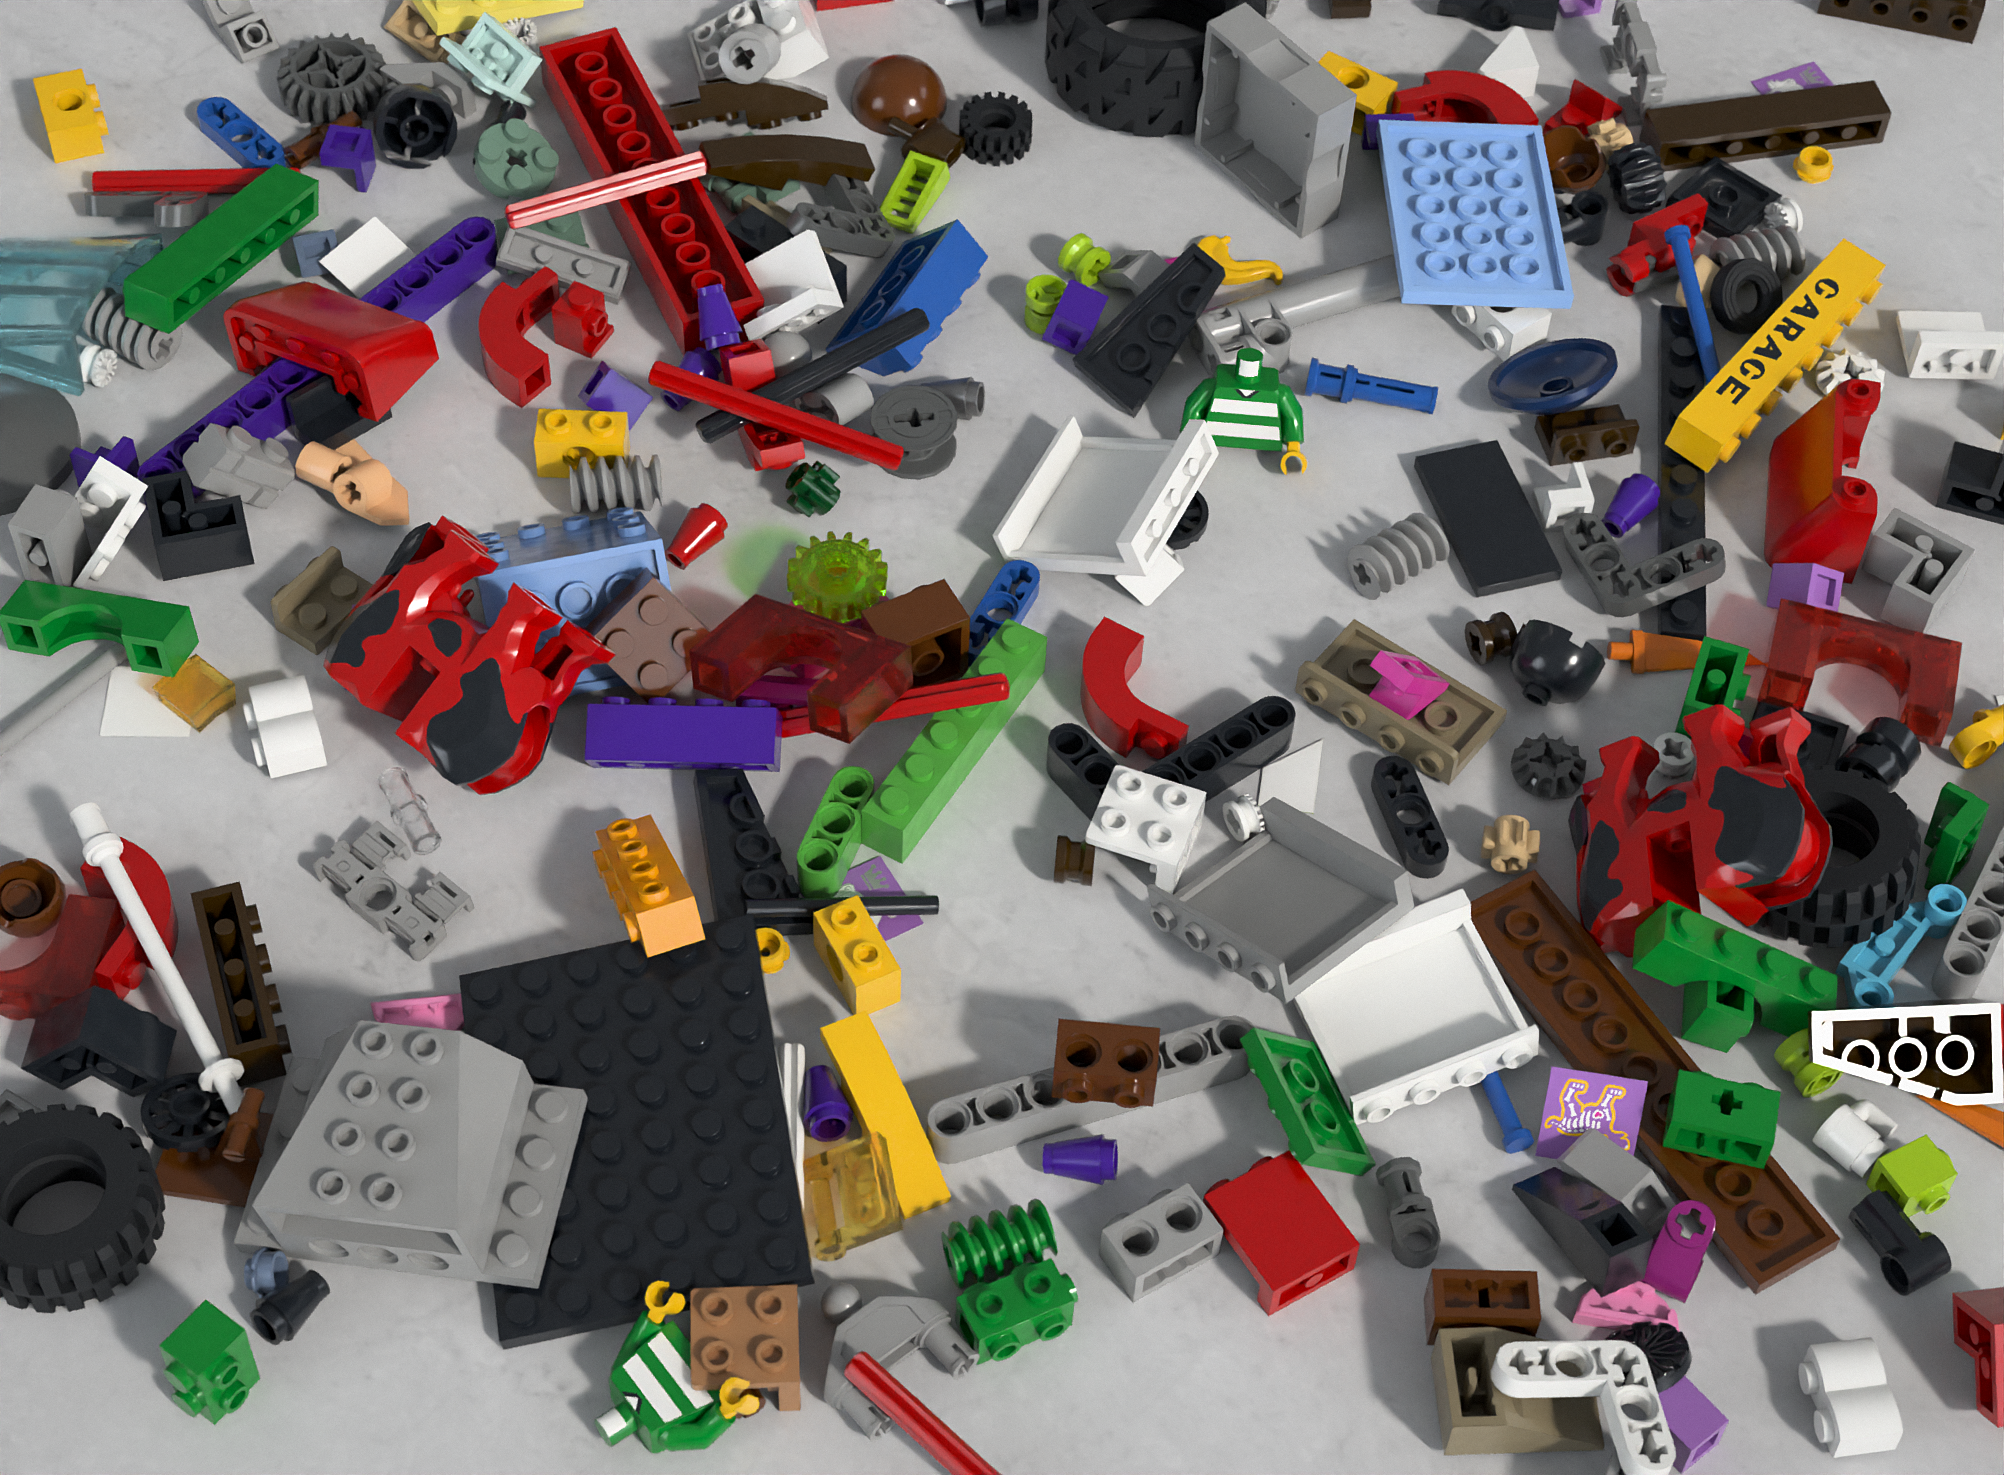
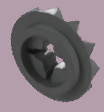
(1535, 776)

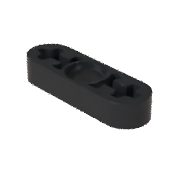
(1407, 835)

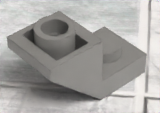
(241, 29)
(446, 80)
(1133, 271)
(1620, 1175)

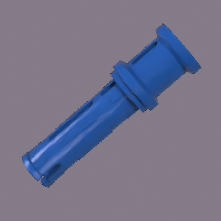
(1349, 384)

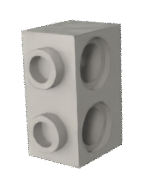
(1168, 1250)

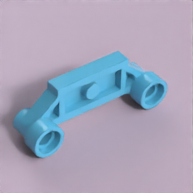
(1875, 963)

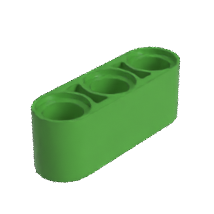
(822, 848)

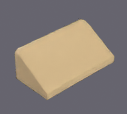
(414, 30)

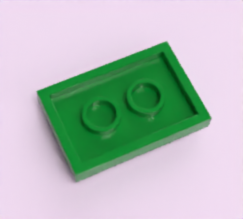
(1307, 1102)

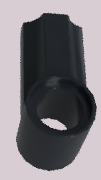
(1906, 1255)

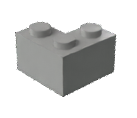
(1919, 565)

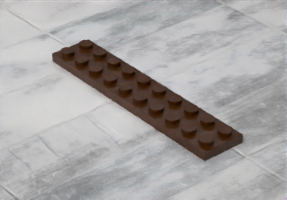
(1608, 1029)

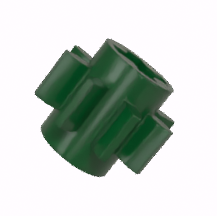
(812, 488)

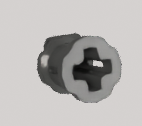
(1405, 1192)

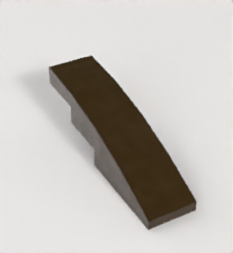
(777, 157)

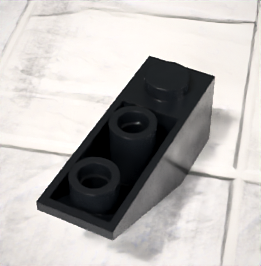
(1589, 1228)

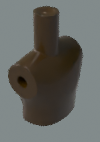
(931, 139)

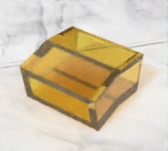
(196, 693)

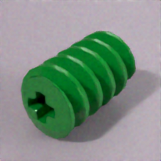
(998, 1241)

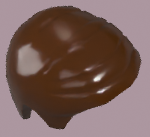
(1573, 160)
(30, 898)

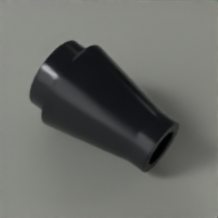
(286, 1309)

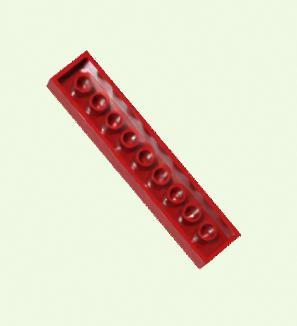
(667, 230)

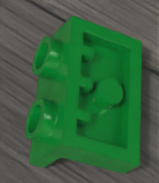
(1952, 833)

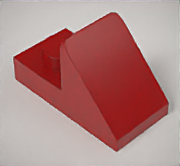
(1583, 109)

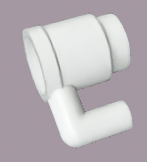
(1854, 1136)

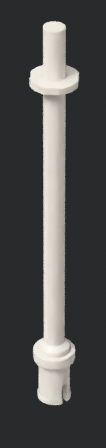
(104, 850)

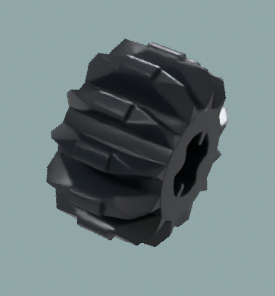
(1636, 178)

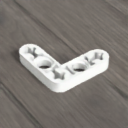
(1598, 1379)

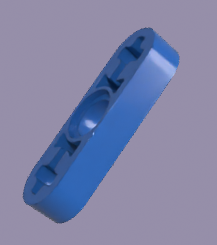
(238, 123)
(1000, 596)

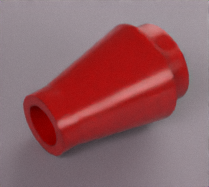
(697, 534)

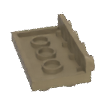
(1436, 739)

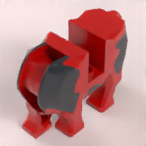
(463, 690)
(1732, 833)

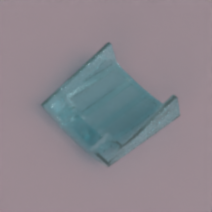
(47, 293)

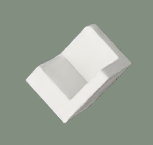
(1562, 501)
(1161, 575)

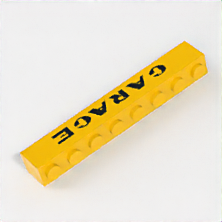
(1775, 356)

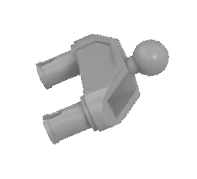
(889, 1332)

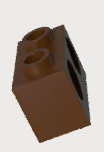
(1106, 1051)
(1481, 1299)

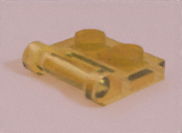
(865, 1195)

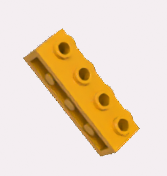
(647, 886)

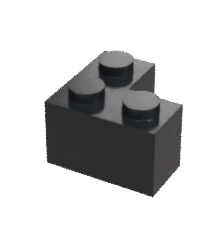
(1974, 483)
(193, 535)
(99, 1039)

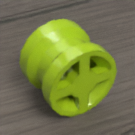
(1083, 259)

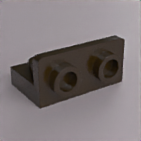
(1586, 434)

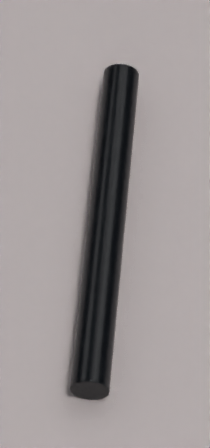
(874, 905)

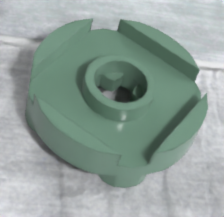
(521, 142)

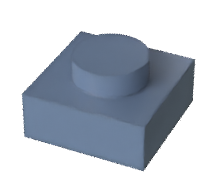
(311, 249)

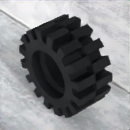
(996, 113)

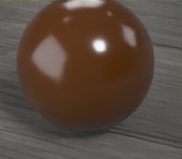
(899, 88)

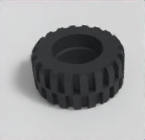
(1865, 894)
(106, 1245)

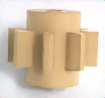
(1609, 136)
(1510, 844)

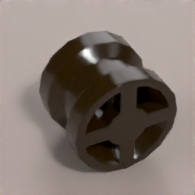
(1490, 637)
(1073, 861)

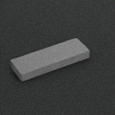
(530, 250)

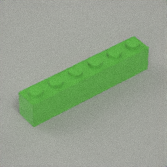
(950, 747)

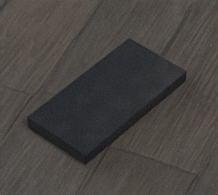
(1487, 518)

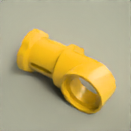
(1981, 739)

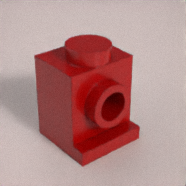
(581, 320)

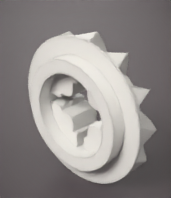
(1831, 370)

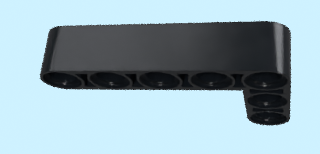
(1206, 763)

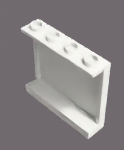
(1105, 500)
(1415, 1013)

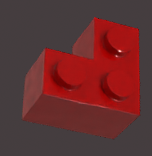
(1980, 1333)

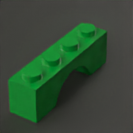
(50, 617)
(1689, 947)

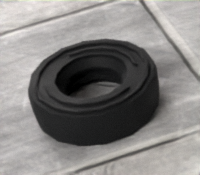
(1724, 295)

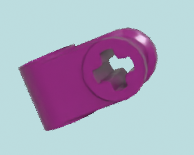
(1678, 1259)

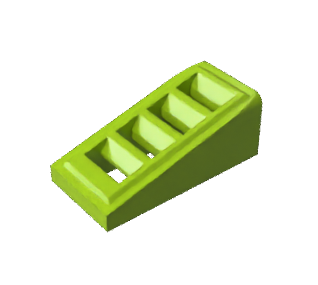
(915, 166)

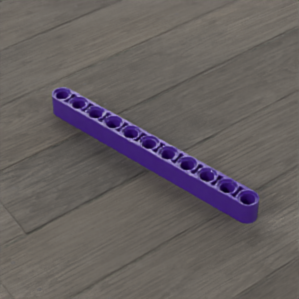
(412, 291)

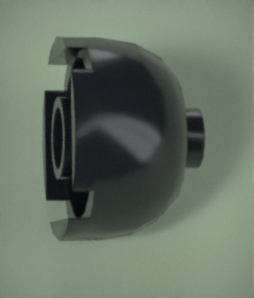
(414, 125)
(1551, 665)

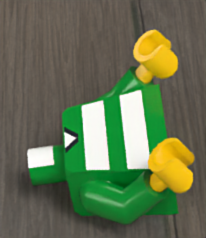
(1248, 408)
(655, 1391)

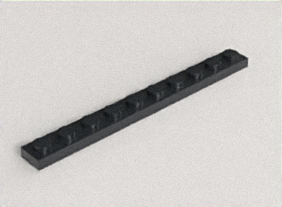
(1679, 480)

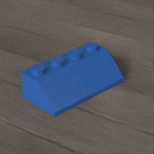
(922, 274)

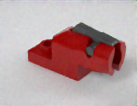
(1648, 257)

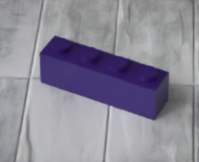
(683, 736)

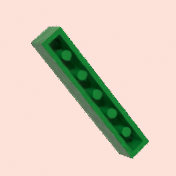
(221, 248)

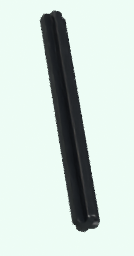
(822, 370)

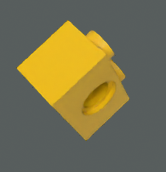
(1372, 89)
(69, 115)
(572, 434)
(857, 956)

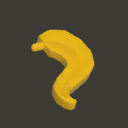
(1235, 271)

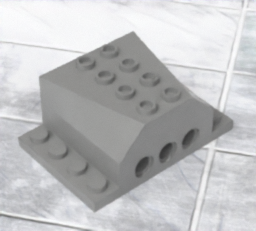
(414, 1158)

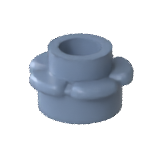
(266, 1271)

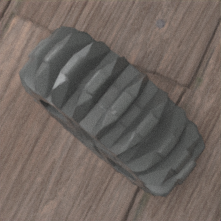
(331, 78)

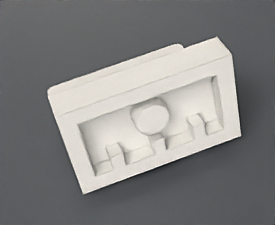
(794, 287)
(1949, 345)
(112, 505)
(1149, 822)

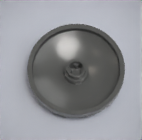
(35, 439)

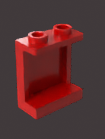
(1282, 1230)

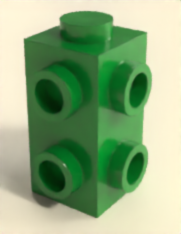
(1016, 1310)

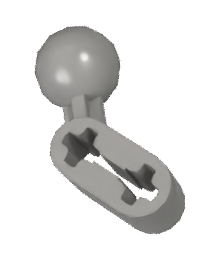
(834, 401)

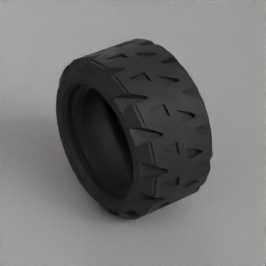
(1125, 79)

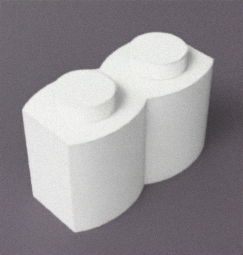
(286, 727)
(1851, 1397)

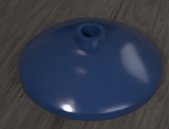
(1553, 376)

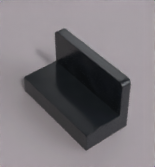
(327, 416)

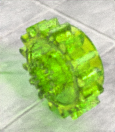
(837, 577)

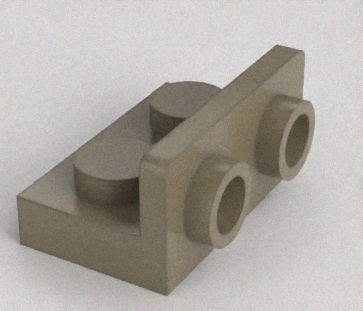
(317, 601)

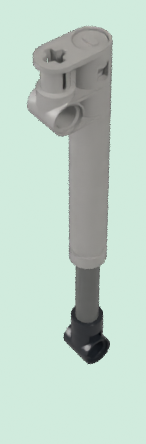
(1268, 317)

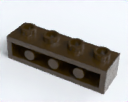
(1938, 18)
(238, 982)

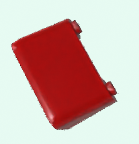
(357, 343)
(1810, 505)

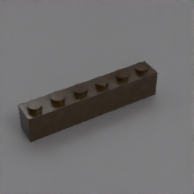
(1766, 125)

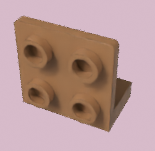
(747, 1336)

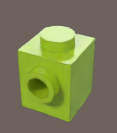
(1915, 1176)

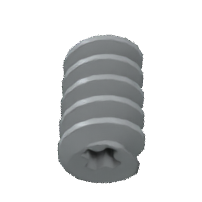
(736, 63)
(1777, 247)
(126, 336)
(615, 484)
(1396, 555)

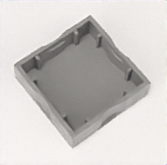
(1274, 119)

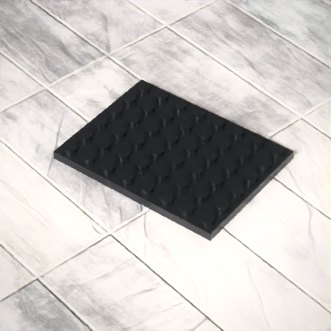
(682, 1132)

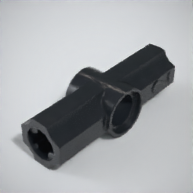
(1502, 14)

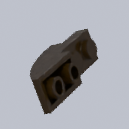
(763, 101)

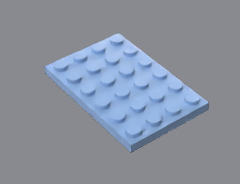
(1473, 215)

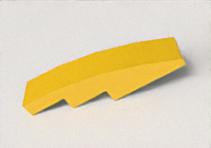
(885, 1107)

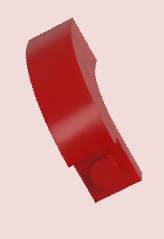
(1463, 99)
(509, 360)
(750, 368)
(1110, 706)
(126, 960)

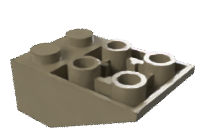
(1484, 1420)

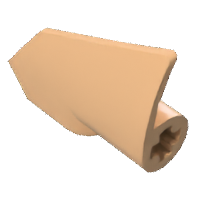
(356, 480)

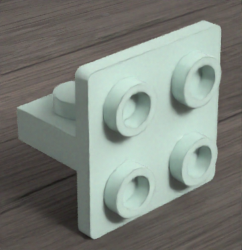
(495, 60)

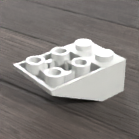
(791, 21)

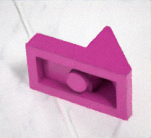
(1405, 683)

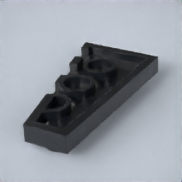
(1147, 334)
(740, 852)

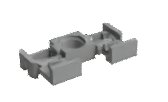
(1634, 51)
(402, 915)

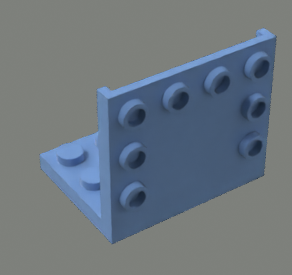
(574, 572)

